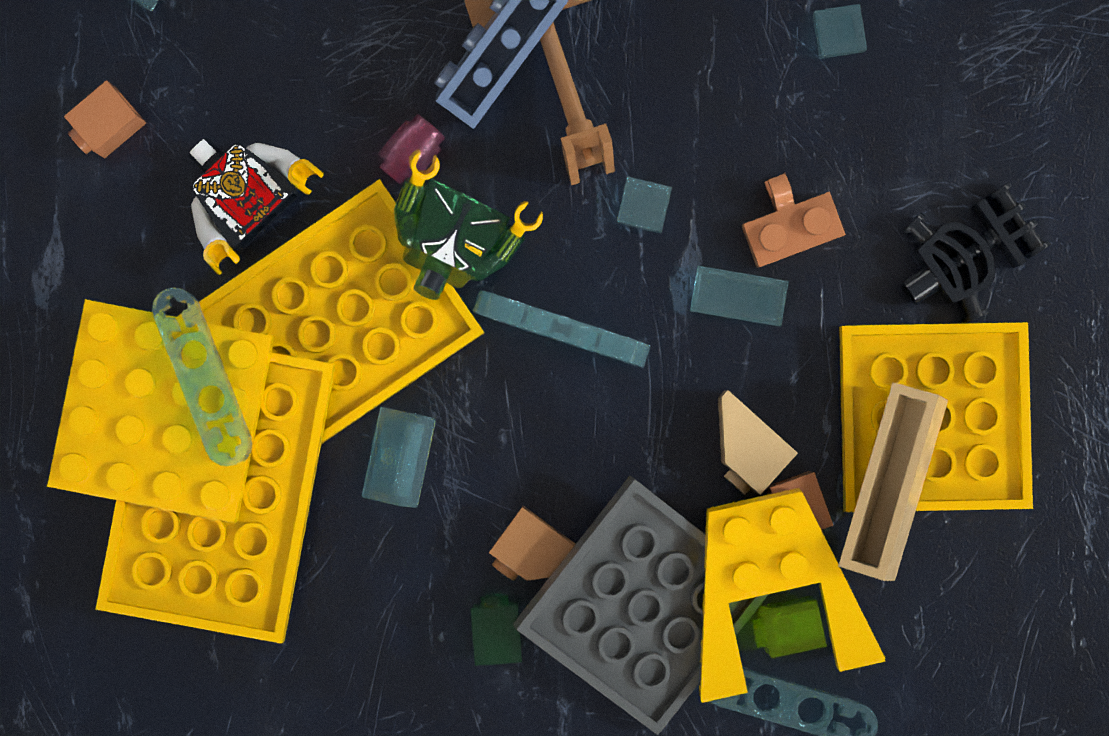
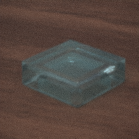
(839, 31)
(644, 204)

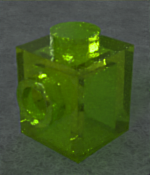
(789, 627)

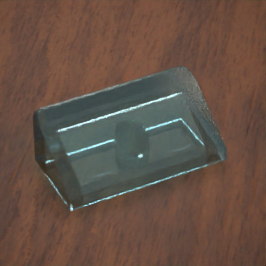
(398, 457)

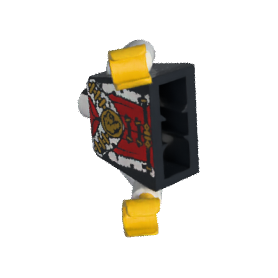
(242, 194)

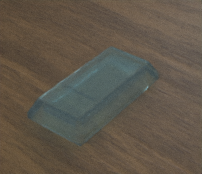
(739, 296)

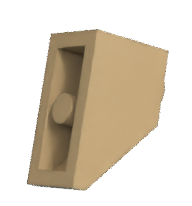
(749, 447)

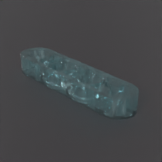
(561, 329)
(196, 379)
(790, 697)

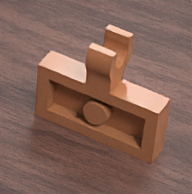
(792, 225)

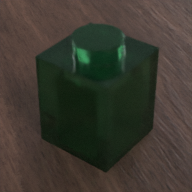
(493, 631)

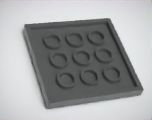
(631, 606)

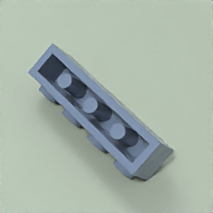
(493, 56)

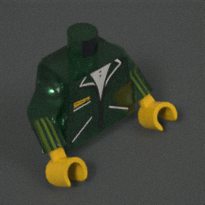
(452, 233)

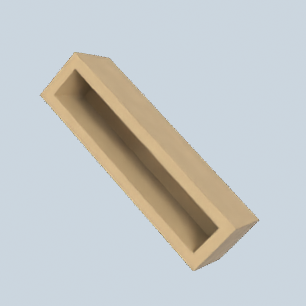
(893, 482)

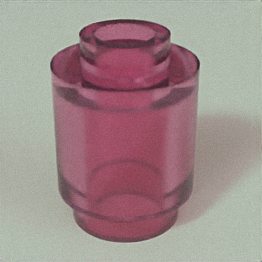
(408, 138)

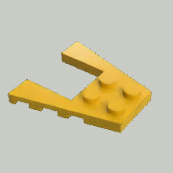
(762, 550)

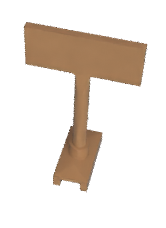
(584, 142)

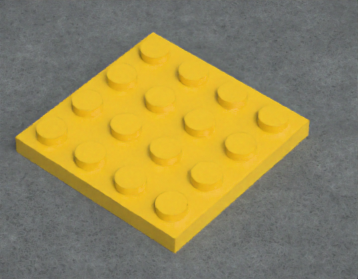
(129, 424)
(986, 430)

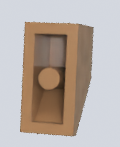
(530, 548)

